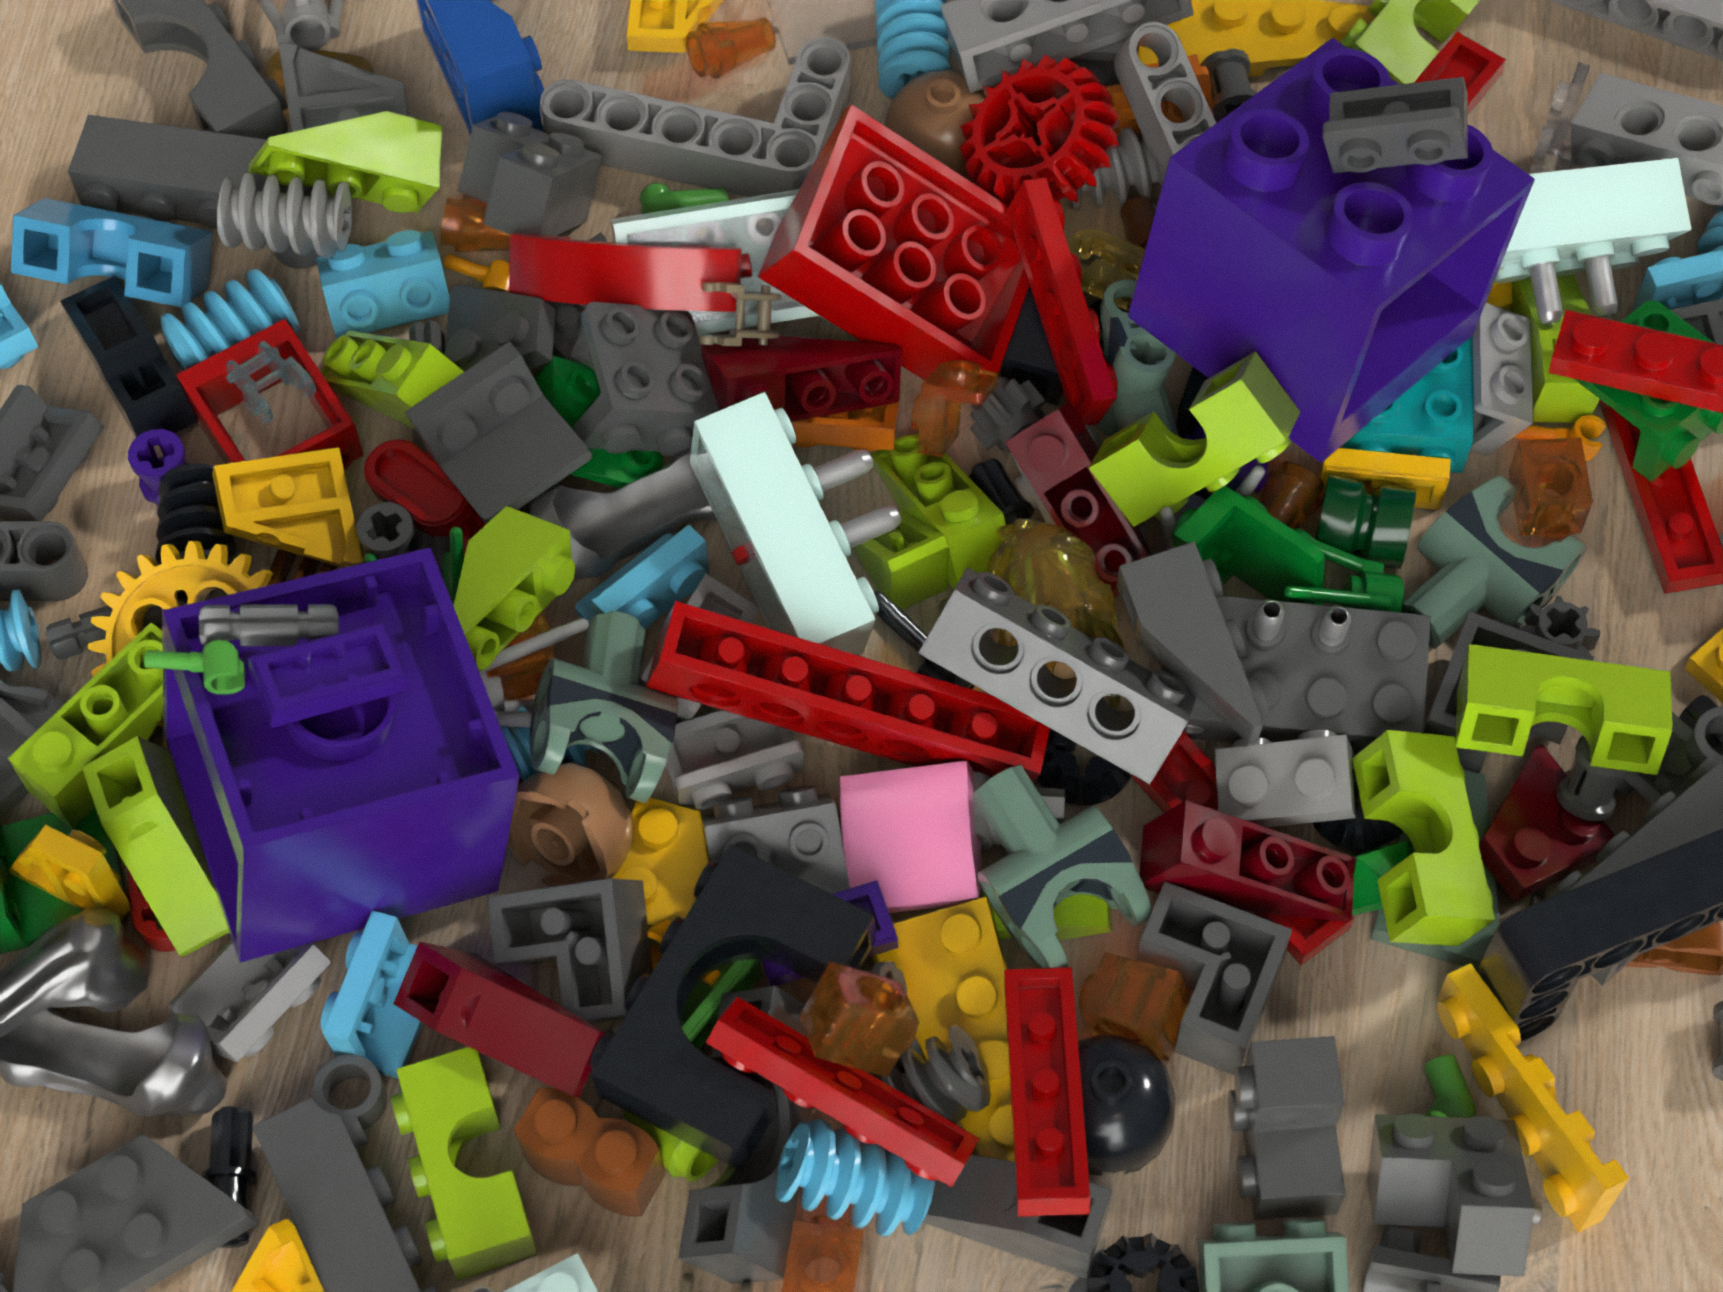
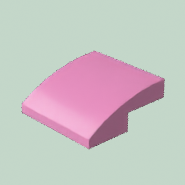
(913, 835)

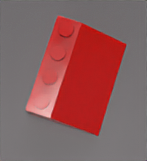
(900, 251)

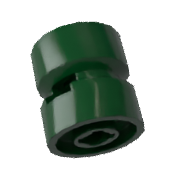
(1366, 521)

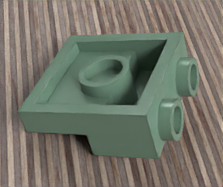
(1295, 1261)

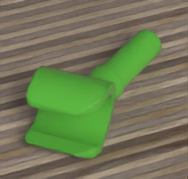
(218, 662)

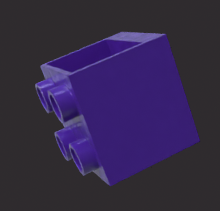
(1325, 274)
(352, 807)

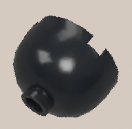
(1124, 1103)

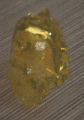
(1057, 571)

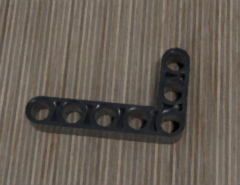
(1555, 943)

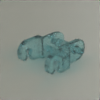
(287, 370)

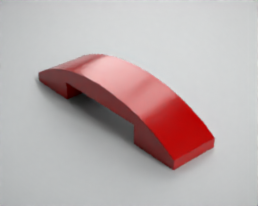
(622, 273)

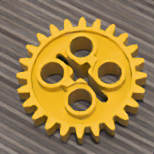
(160, 587)

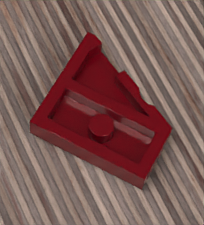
(1534, 836)

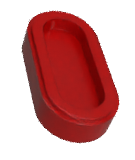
(410, 477)

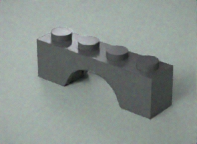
(231, 91)
(738, 1222)

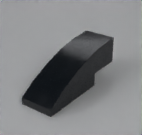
(128, 359)

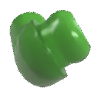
(659, 197)
(1449, 1089)

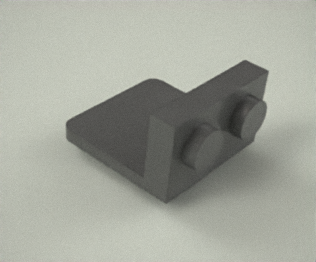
(647, 379)
(792, 834)

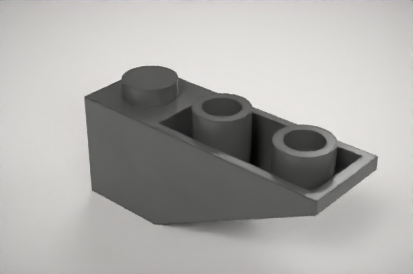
(1183, 629)
(985, 1210)

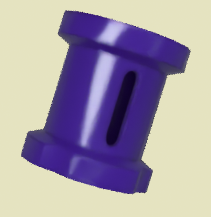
(148, 465)

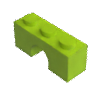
(1395, 39)
(1243, 420)
(1614, 706)
(1441, 887)
(478, 1219)

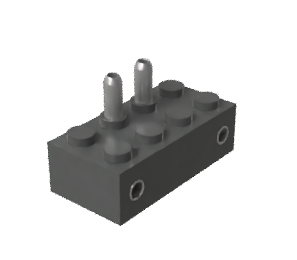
(1326, 671)

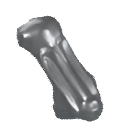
(626, 520)
(73, 966)
(146, 1071)

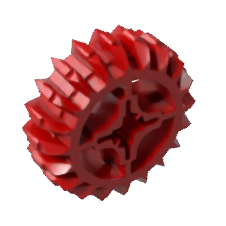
(1073, 125)

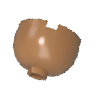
(931, 113)
(571, 825)

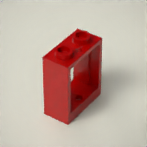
(212, 394)

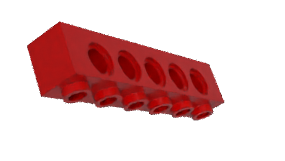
(839, 695)

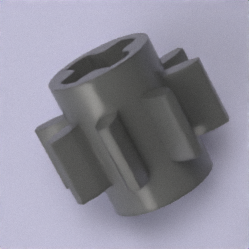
(1006, 413)
(1562, 624)

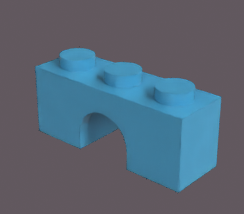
(74, 241)

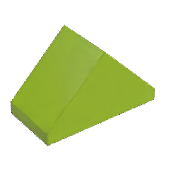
(907, 562)

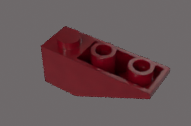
(805, 374)
(1056, 463)
(1245, 865)
(498, 1016)

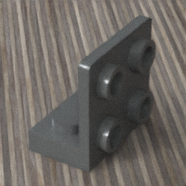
(497, 434)

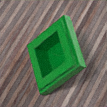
(1371, 866)

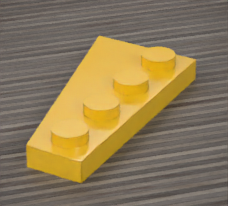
(1266, 30)
(957, 978)
(1525, 1088)

